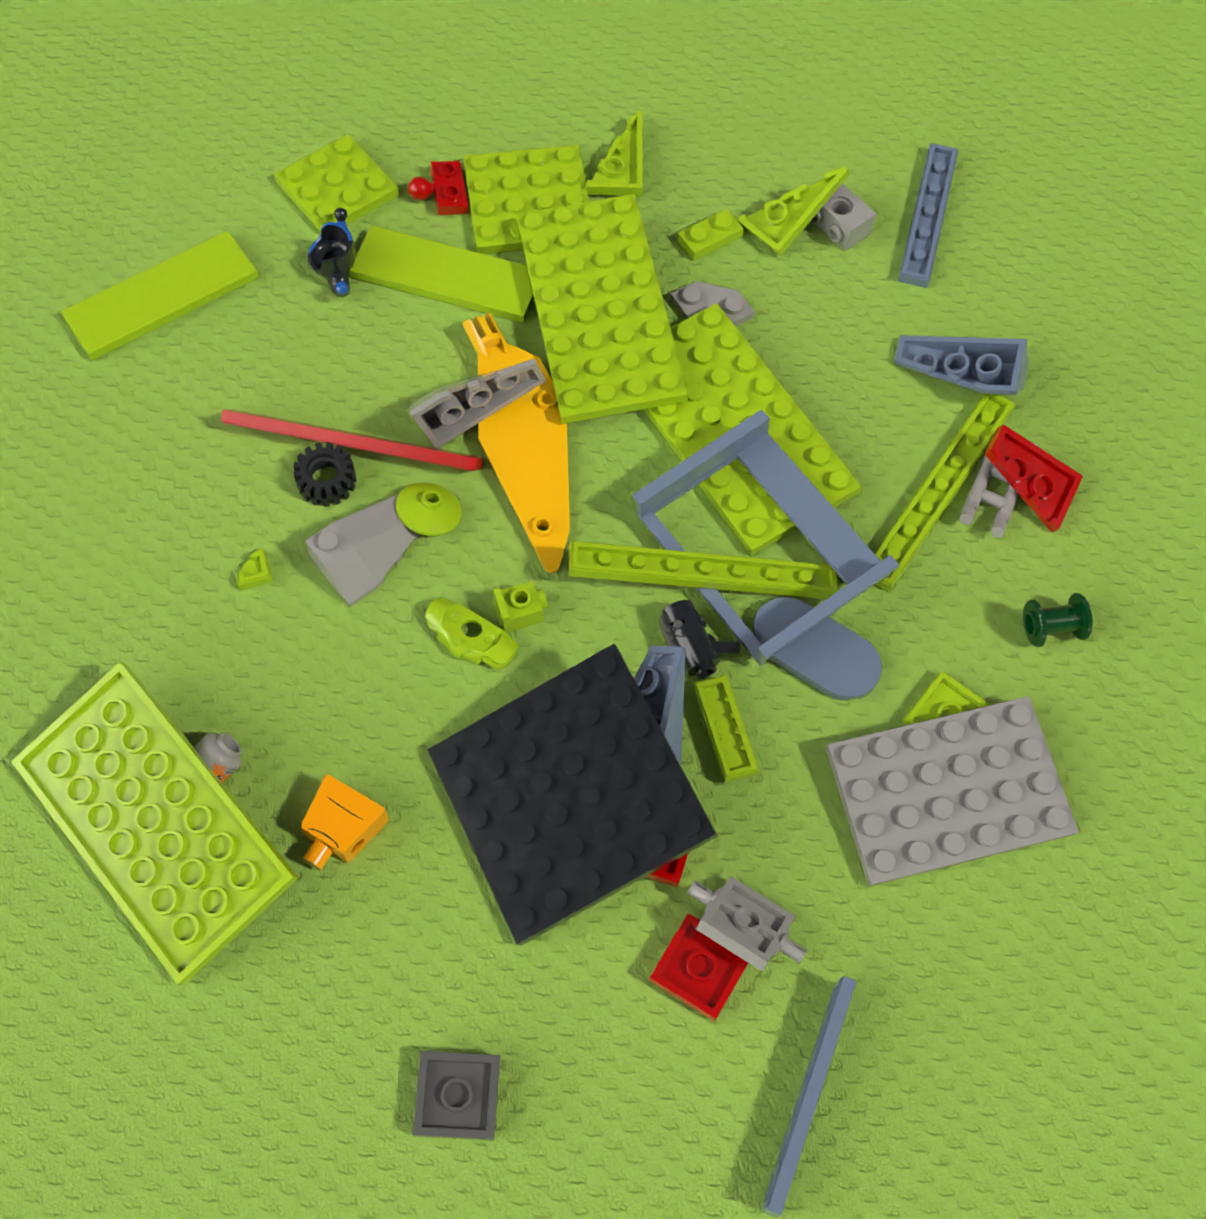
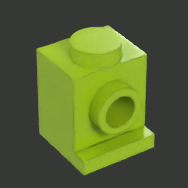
(514, 613)

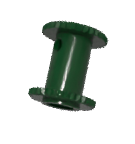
(1059, 619)

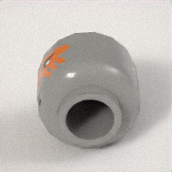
(220, 753)

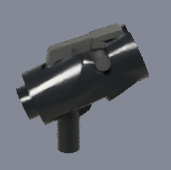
(686, 628)

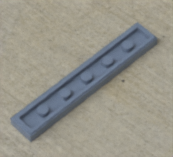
(928, 216)
(808, 1098)

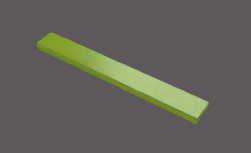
(942, 484)
(701, 570)

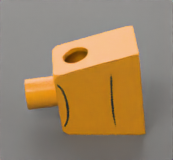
(340, 823)

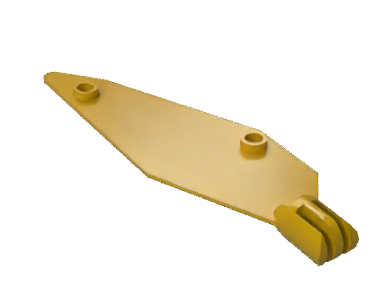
(526, 446)

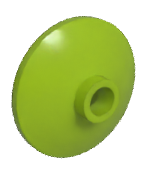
(428, 509)

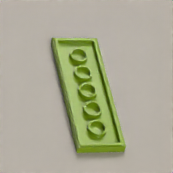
(444, 273)
(159, 295)

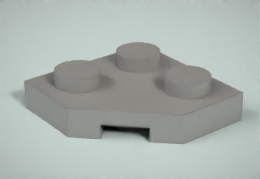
(701, 295)

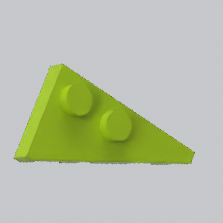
(622, 168)
(787, 217)

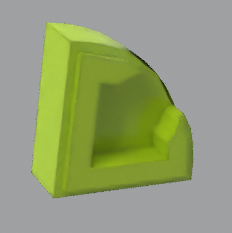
(255, 571)

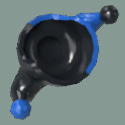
(334, 254)

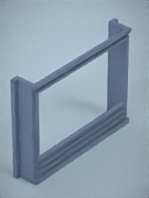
(797, 499)

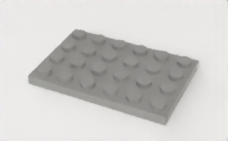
(950, 791)

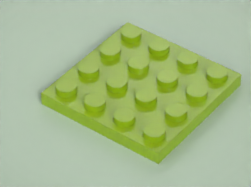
(516, 184)

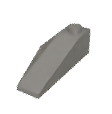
(464, 404)
(361, 549)

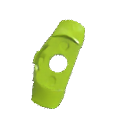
(491, 646)

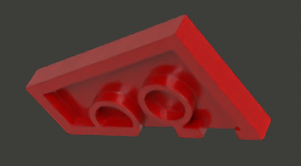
(1035, 475)

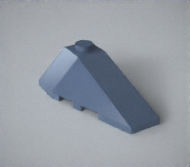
(971, 362)
(662, 684)

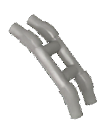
(979, 494)

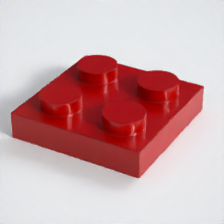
(698, 970)

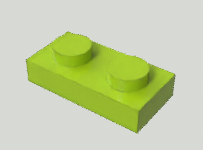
(710, 234)

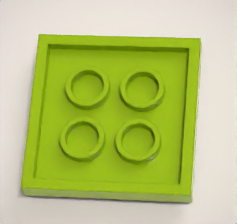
(336, 178)

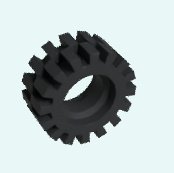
(319, 459)

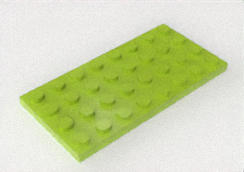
(600, 309)
(724, 388)
(154, 823)

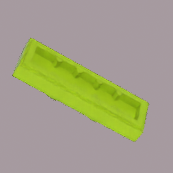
(725, 729)

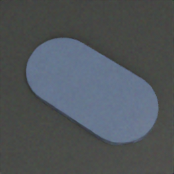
(825, 656)

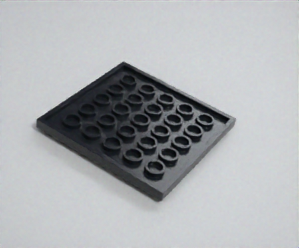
(570, 794)

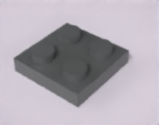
(457, 1096)

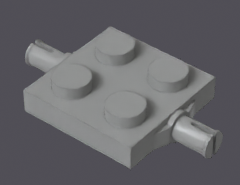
(746, 923)

